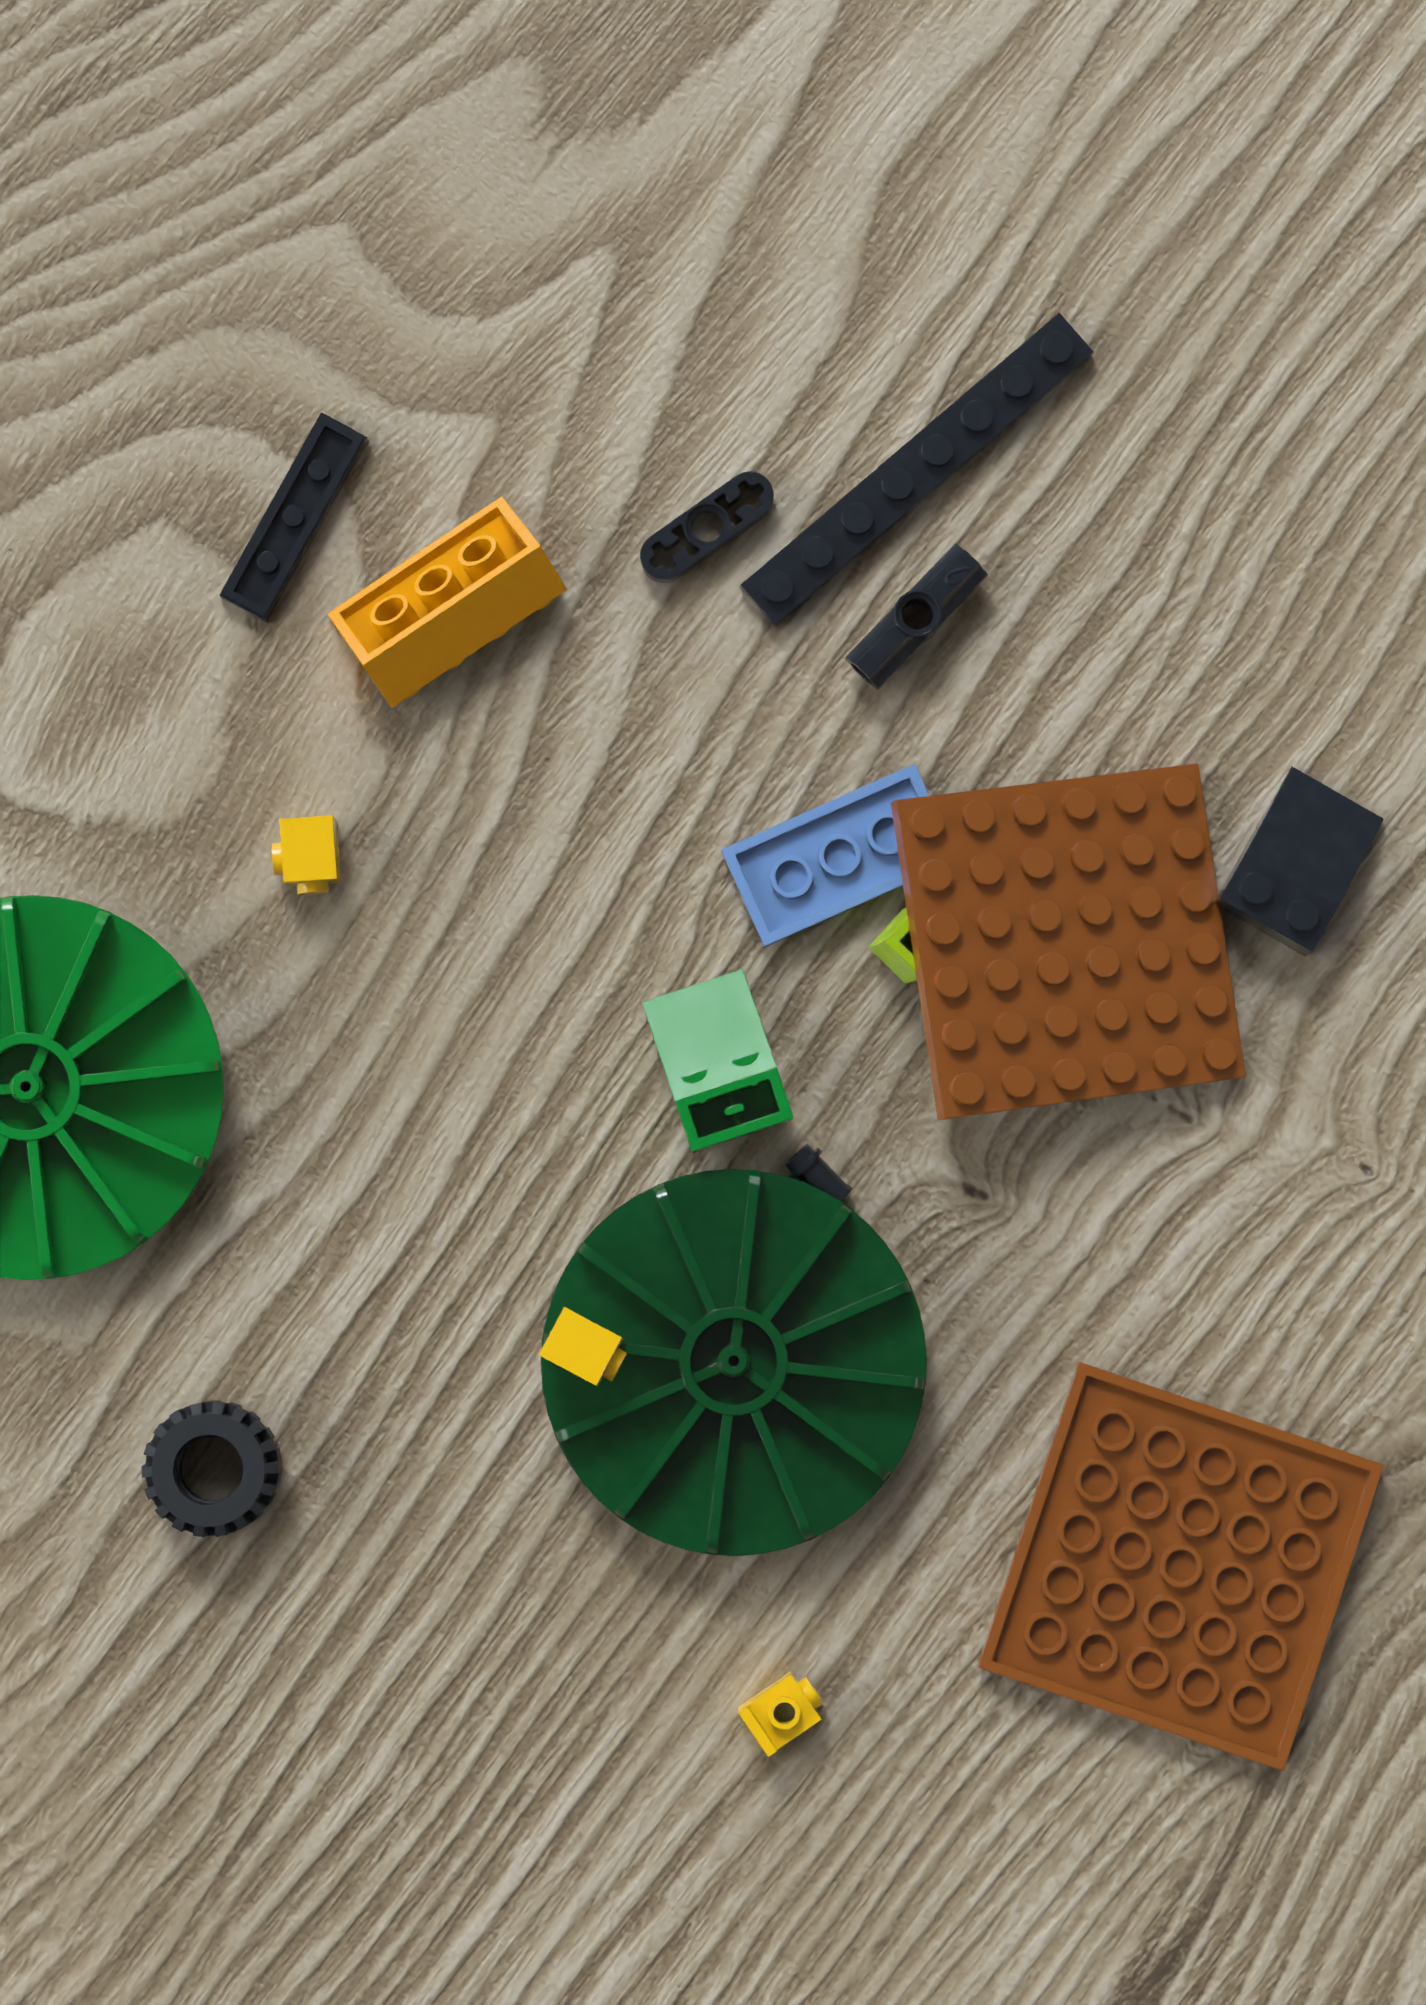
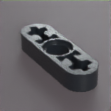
(745, 514)

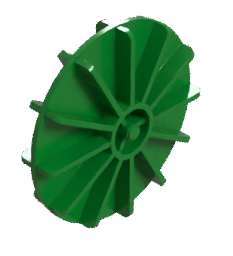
(100, 1087)

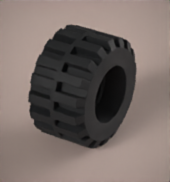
(167, 1483)

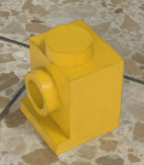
(760, 1718)

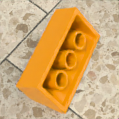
(447, 601)

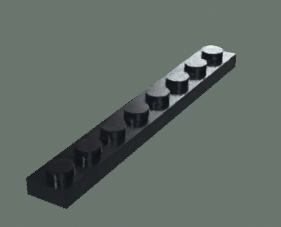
(916, 469)

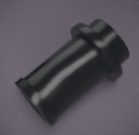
(812, 1169)

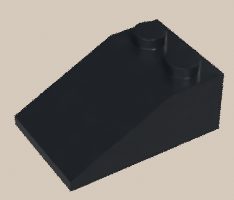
(1299, 862)

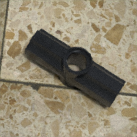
(940, 593)

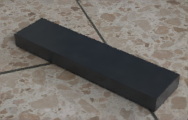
(293, 517)

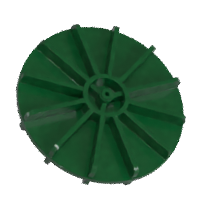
(760, 1365)

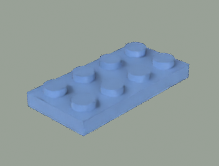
(823, 859)

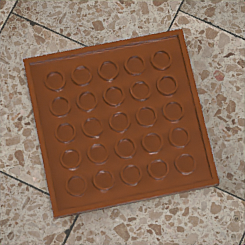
(1067, 940)
(1180, 1566)

